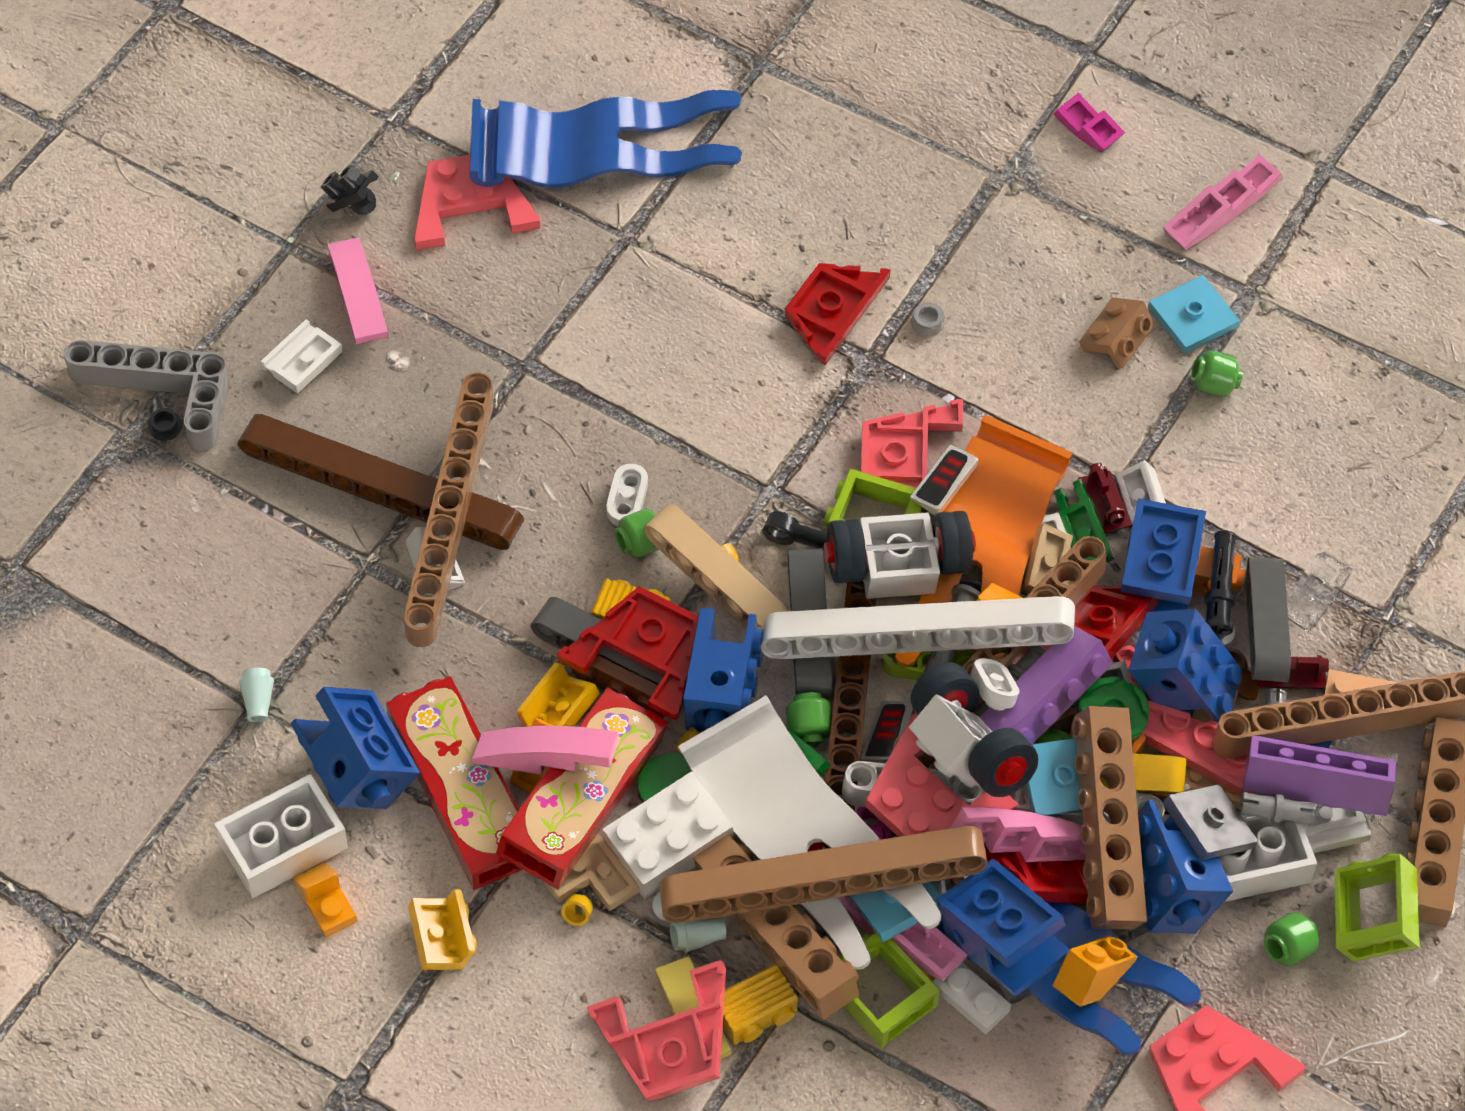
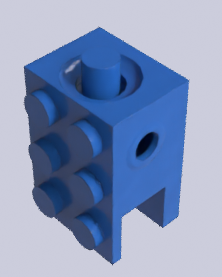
(1163, 553)
(1185, 664)
(720, 673)
(356, 749)
(1177, 884)
(1003, 927)

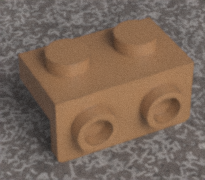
(1118, 330)

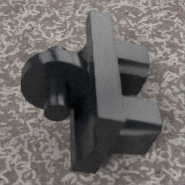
(350, 189)

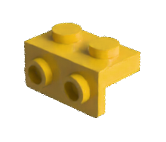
(558, 699)
(442, 931)

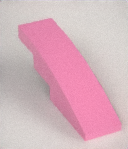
(1223, 203)
(358, 290)
(540, 746)
(1032, 834)
(925, 947)

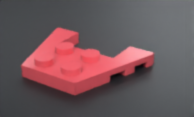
(452, 193)
(898, 443)
(914, 798)
(674, 1050)
(1211, 1051)

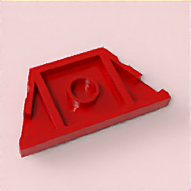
(832, 305)
(1112, 615)
(1049, 879)

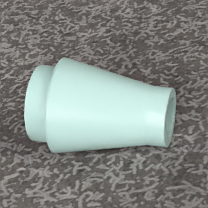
(256, 692)
(696, 934)

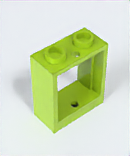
(874, 488)
(1383, 939)
(910, 1010)

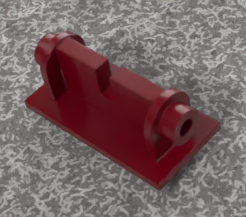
(1106, 498)
(1304, 674)

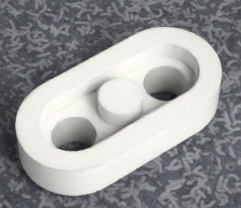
(626, 497)
(995, 684)

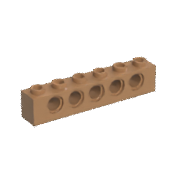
(1447, 740)
(1119, 801)
(823, 991)

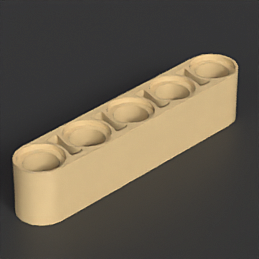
(711, 566)

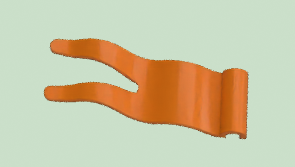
(1004, 505)

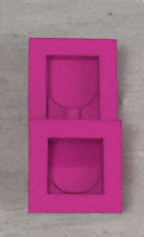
(1089, 126)

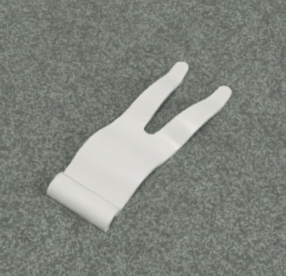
(785, 807)

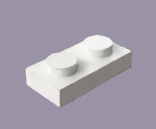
(973, 998)

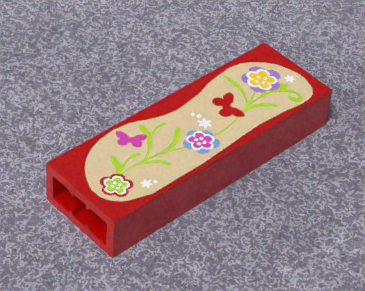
(465, 796)
(573, 806)

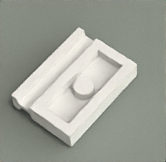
(301, 356)
(1336, 828)

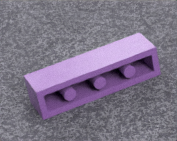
(1052, 685)
(1319, 775)

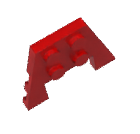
(648, 633)

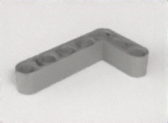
(125, 368)

